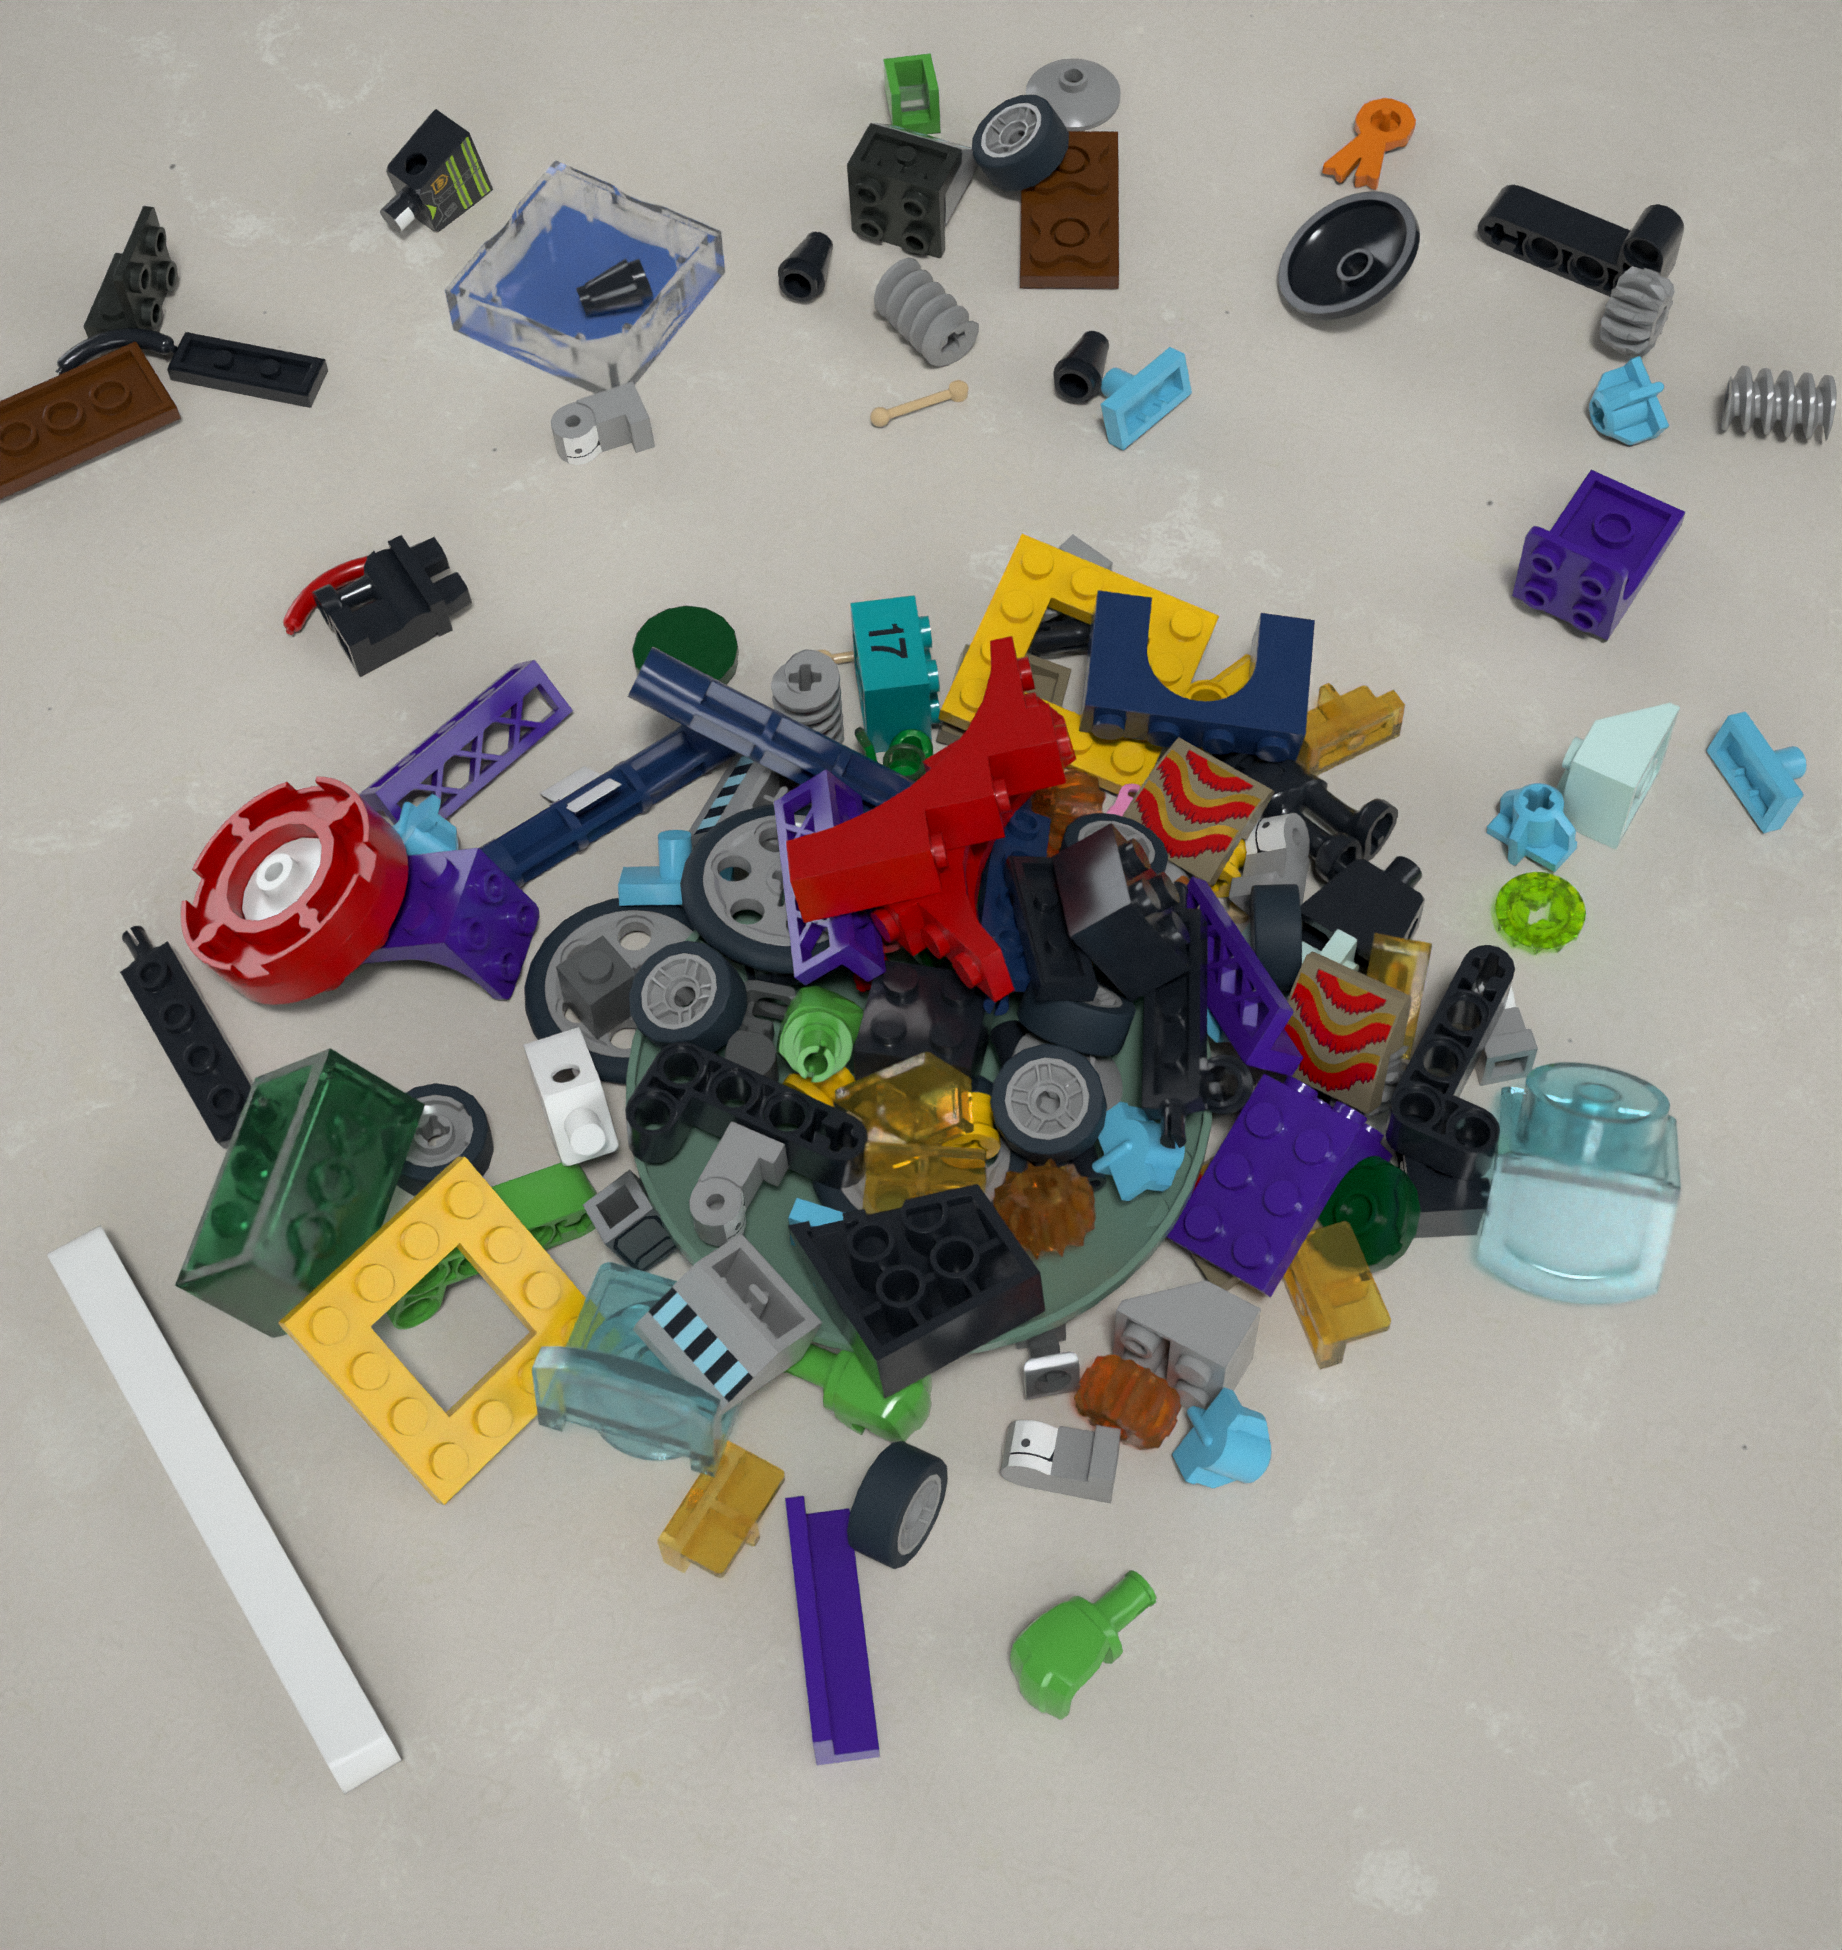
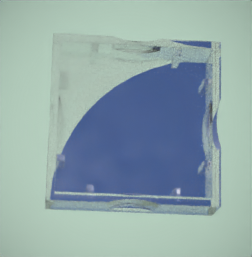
(563, 233)

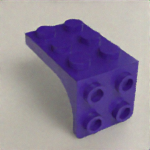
(1596, 554)
(464, 917)
(1273, 1180)

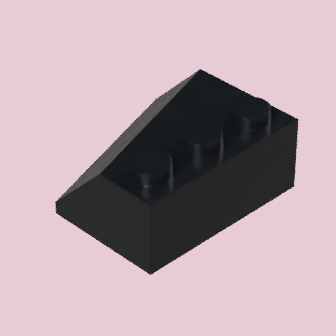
(921, 1282)

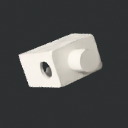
(573, 1109)

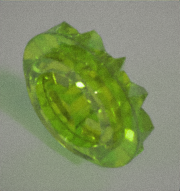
(1532, 892)

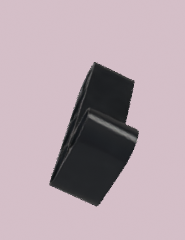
(1577, 242)
(1456, 1053)
(823, 1148)

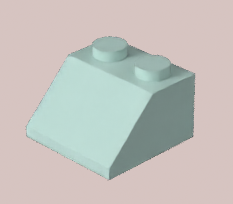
(1614, 771)

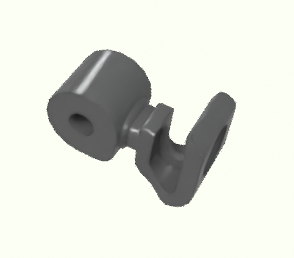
(753, 1042)
(1047, 1369)

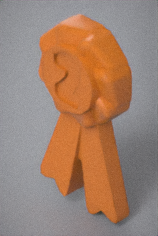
(1380, 128)

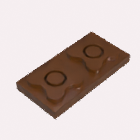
(1074, 218)
(80, 417)

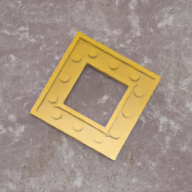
(1049, 577)
(337, 1334)

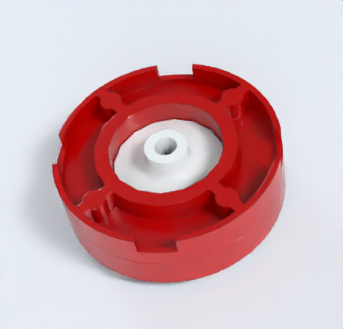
(295, 891)

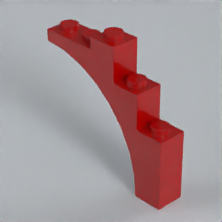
(959, 802)
(950, 919)

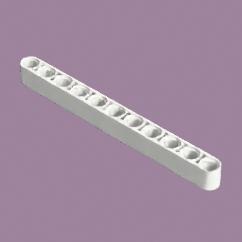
(225, 1512)

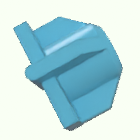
(1628, 404)
(1534, 826)
(425, 829)
(1135, 1152)
(1224, 1444)

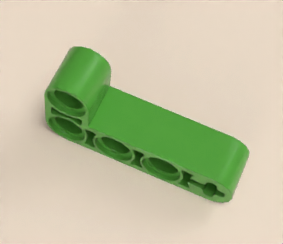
(544, 1202)

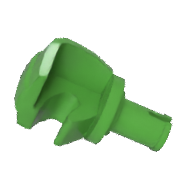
(818, 1032)
(857, 1399)
(1072, 1641)

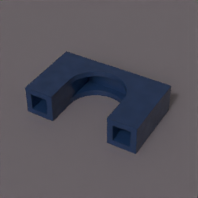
(1130, 702)

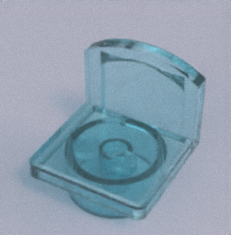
(1582, 1185)
(620, 1386)

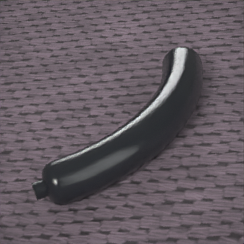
(111, 341)

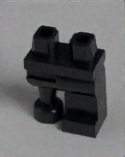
(405, 607)

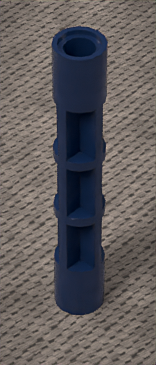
(758, 729)
(644, 780)

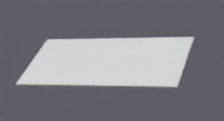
(574, 782)

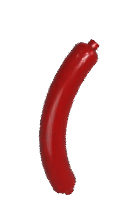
(304, 602)

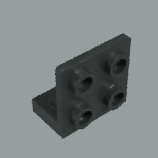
(900, 189)
(135, 281)

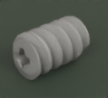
(925, 313)
(1780, 401)
(810, 692)

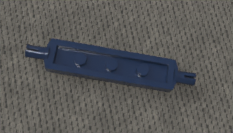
(1024, 836)

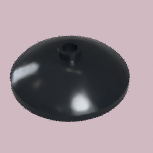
(1349, 255)

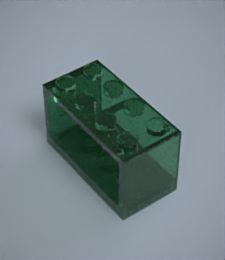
(298, 1187)

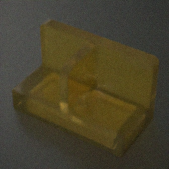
(1348, 726)
(912, 1102)
(916, 1170)
(1334, 1293)
(721, 1513)

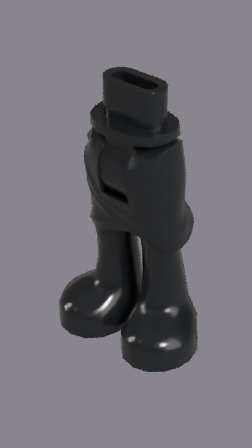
(1357, 831)

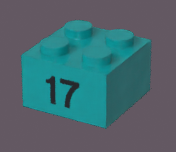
(894, 668)

